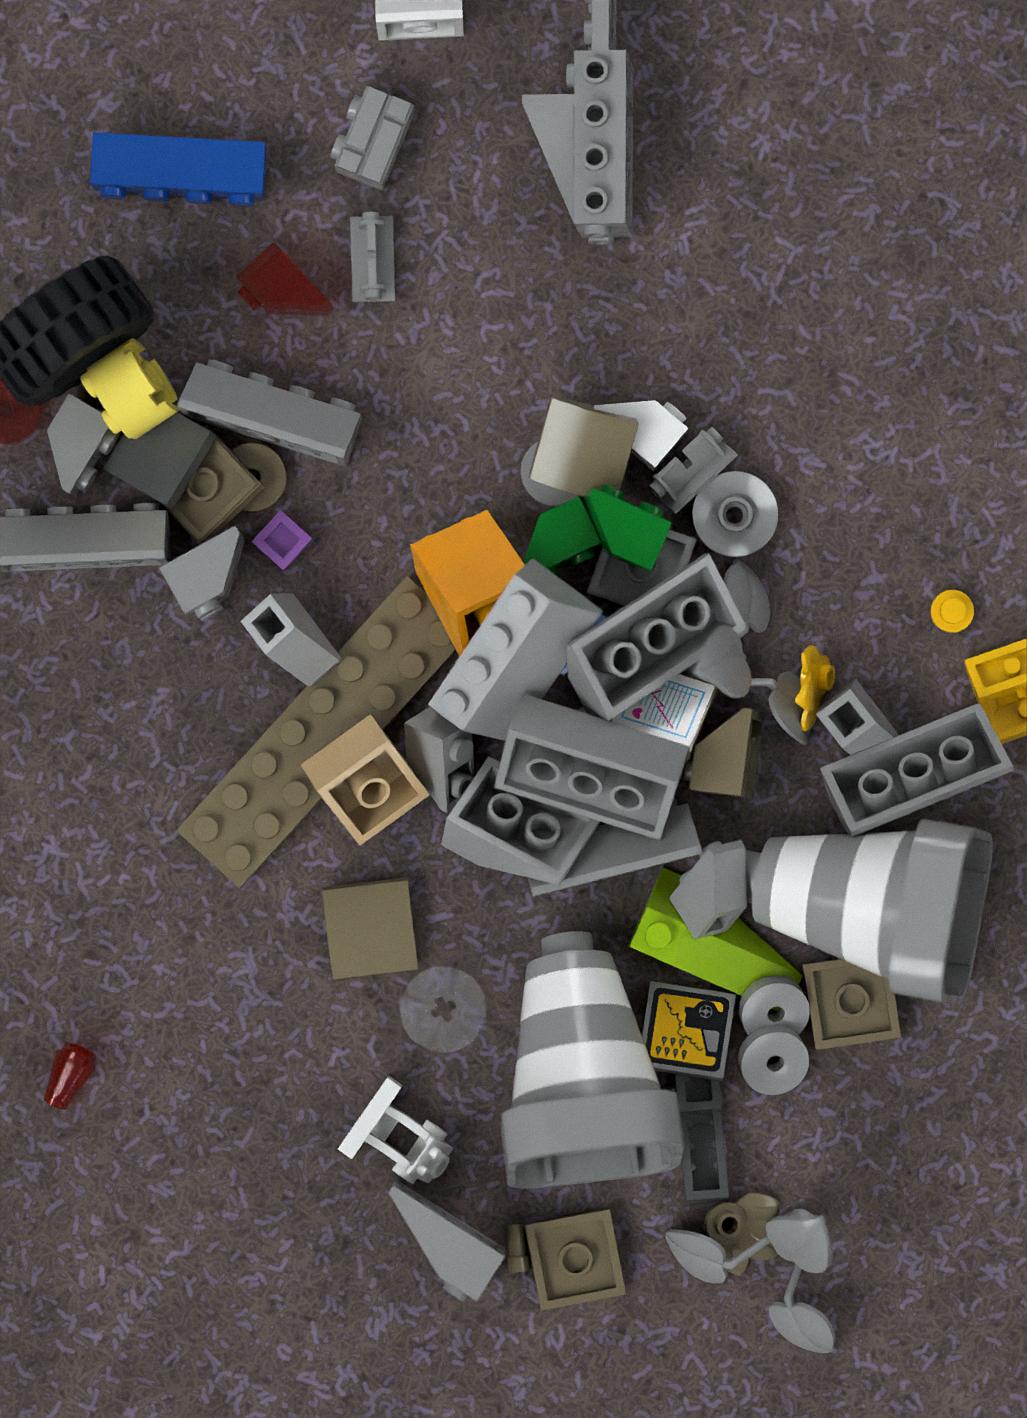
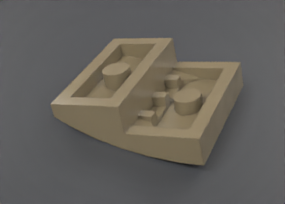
(582, 447)
(370, 928)

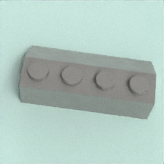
(270, 413)
(86, 539)
(650, 639)
(514, 652)
(591, 766)
(915, 770)
(620, 851)

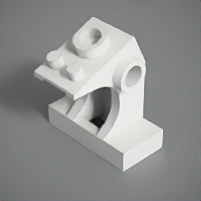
(427, 1156)

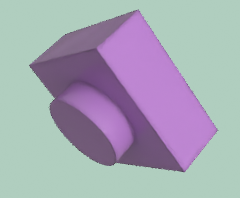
(282, 540)

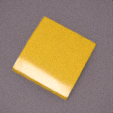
(1001, 688)

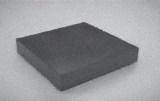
(162, 458)

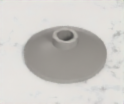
(738, 491)

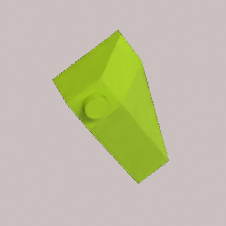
(725, 959)

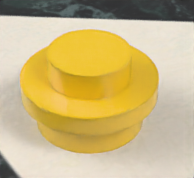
(952, 611)

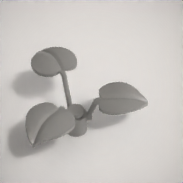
(726, 665)
(795, 1238)

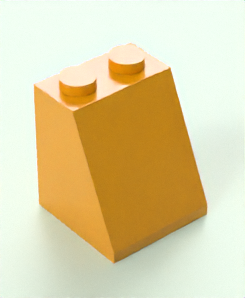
(465, 573)

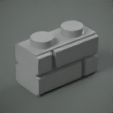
(373, 137)

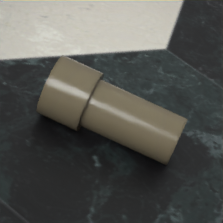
(517, 1259)

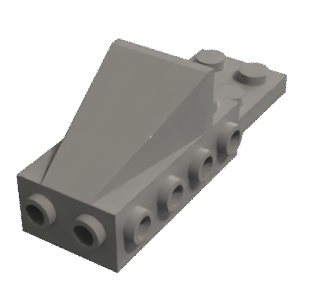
(591, 131)

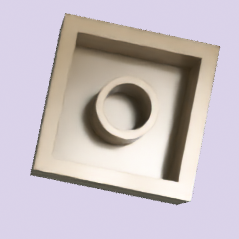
(364, 780)

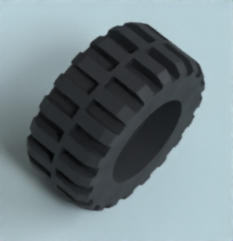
(68, 328)

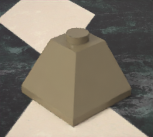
(728, 757)

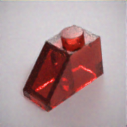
(280, 286)

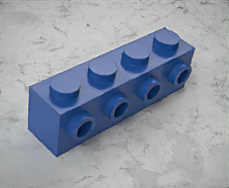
(178, 167)

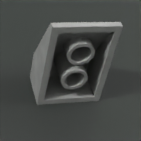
(514, 831)
(454, 1248)

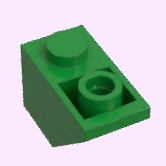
(627, 530)
(563, 536)

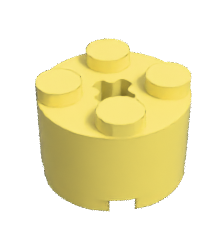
(130, 390)

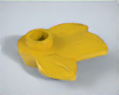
(815, 679)

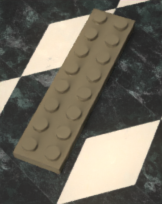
(267, 787)

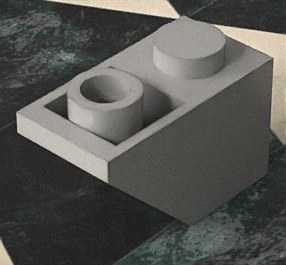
(77, 441)
(291, 638)
(855, 719)
(440, 756)
(713, 890)

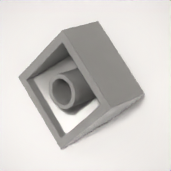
(205, 574)

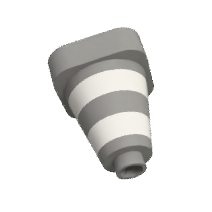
(881, 901)
(584, 1078)

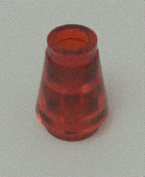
(68, 1074)

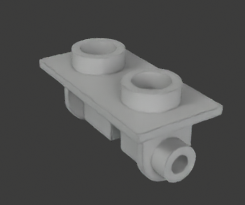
(372, 258)
(682, 481)

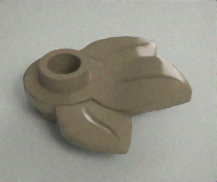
(749, 1226)

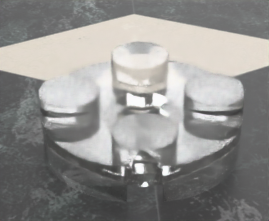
(420, 1000)

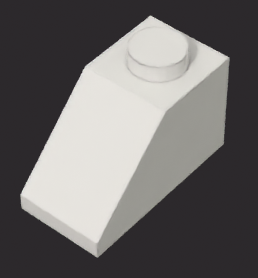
(657, 431)

